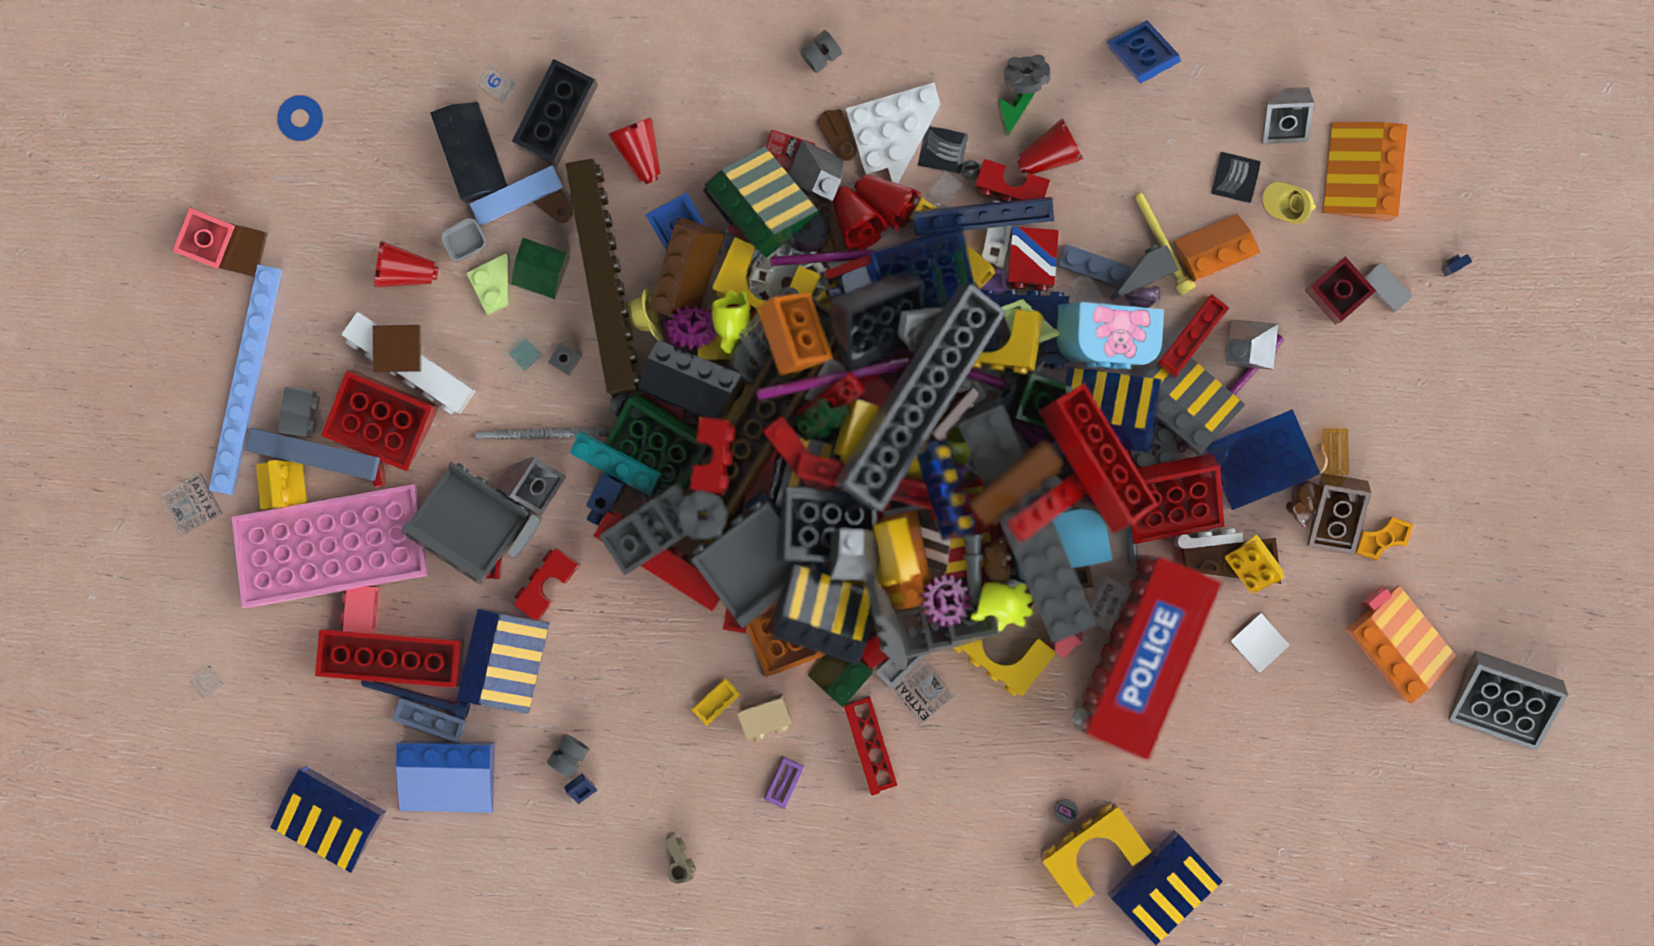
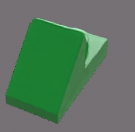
(1011, 115)

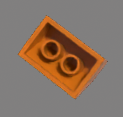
(1216, 247)
(794, 332)

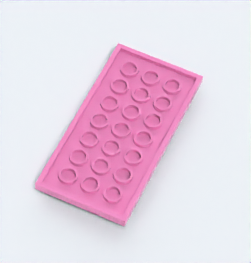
(327, 546)

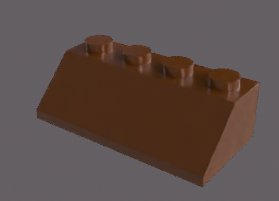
(686, 267)
(1015, 482)

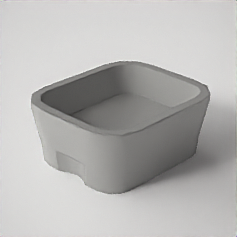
(463, 239)

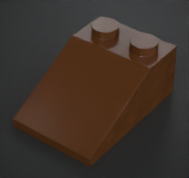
(1339, 513)

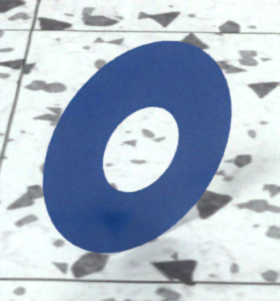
(300, 133)

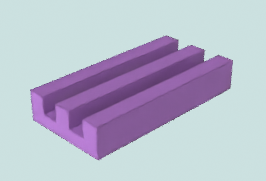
(792, 764)

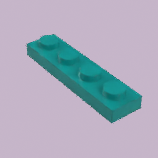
(615, 463)

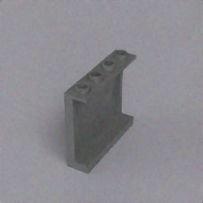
(466, 523)
(744, 565)

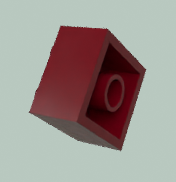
(1340, 290)

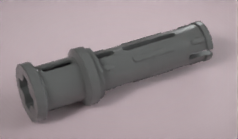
(973, 556)

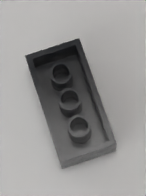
(555, 112)

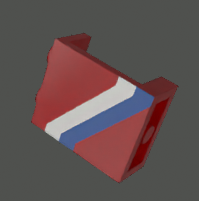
(1032, 258)

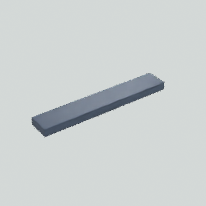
(313, 454)

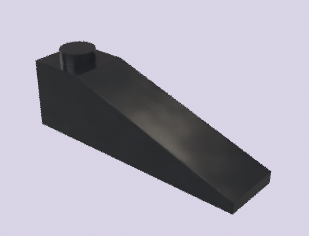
(1012, 396)

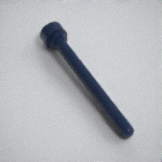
(459, 708)

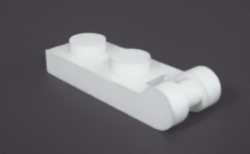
(996, 238)
(1206, 539)

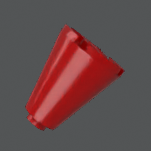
(639, 149)
(1050, 150)
(888, 199)
(857, 219)
(402, 268)

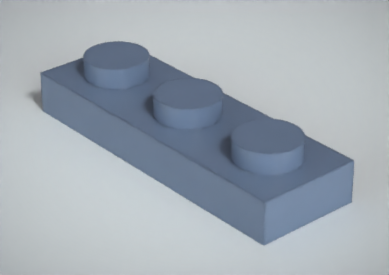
(1093, 266)
(429, 720)

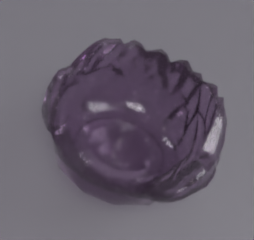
(1143, 297)

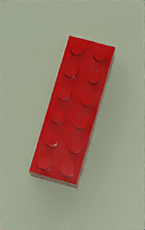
(1098, 458)
(672, 568)
(389, 658)

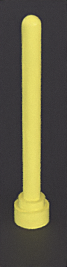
(1184, 283)

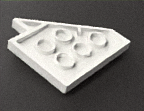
(892, 128)

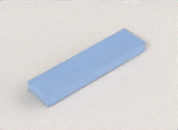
(516, 195)

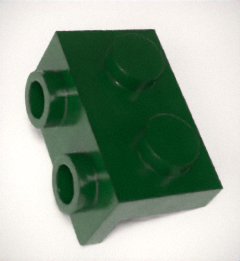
(820, 420)

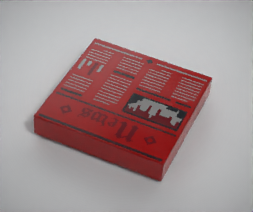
(784, 148)

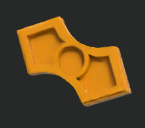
(1375, 543)

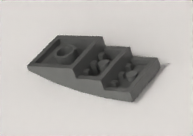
(646, 531)
(886, 624)
(924, 637)

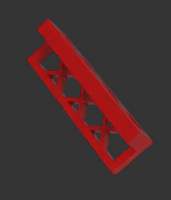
(862, 749)

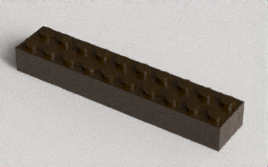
(602, 277)
(750, 445)

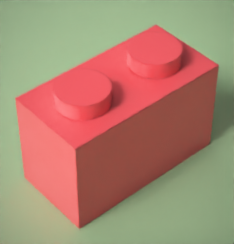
(360, 609)

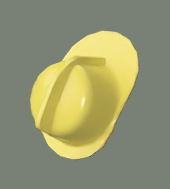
(1288, 202)
(643, 317)

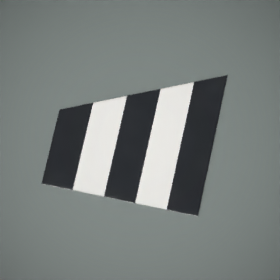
(936, 549)

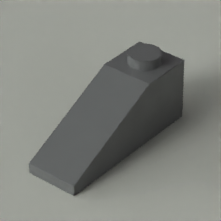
(1148, 269)

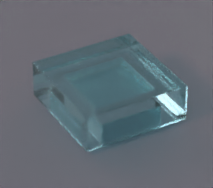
(525, 354)

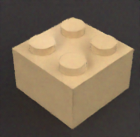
(765, 717)

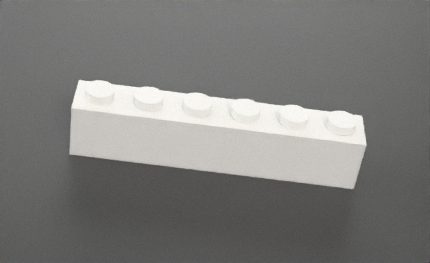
(432, 379)

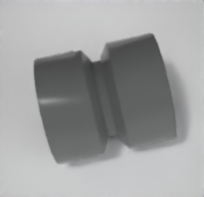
(814, 57)
(567, 757)

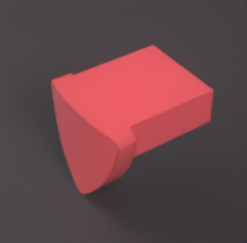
(1376, 598)
(1066, 645)

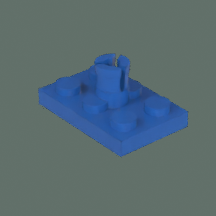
(1144, 51)
(668, 214)

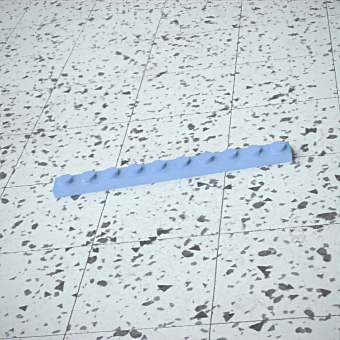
(245, 379)

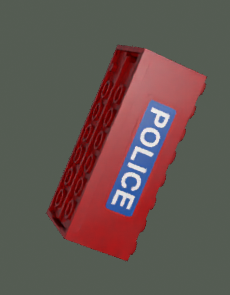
(1146, 656)

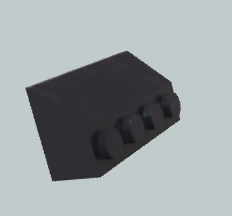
(469, 150)
(690, 382)

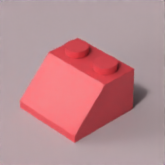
(203, 237)

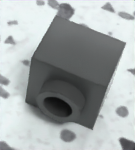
(569, 366)

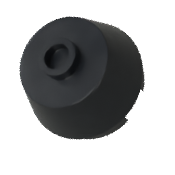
(811, 235)

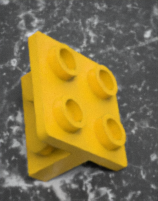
(281, 484)
(1255, 565)

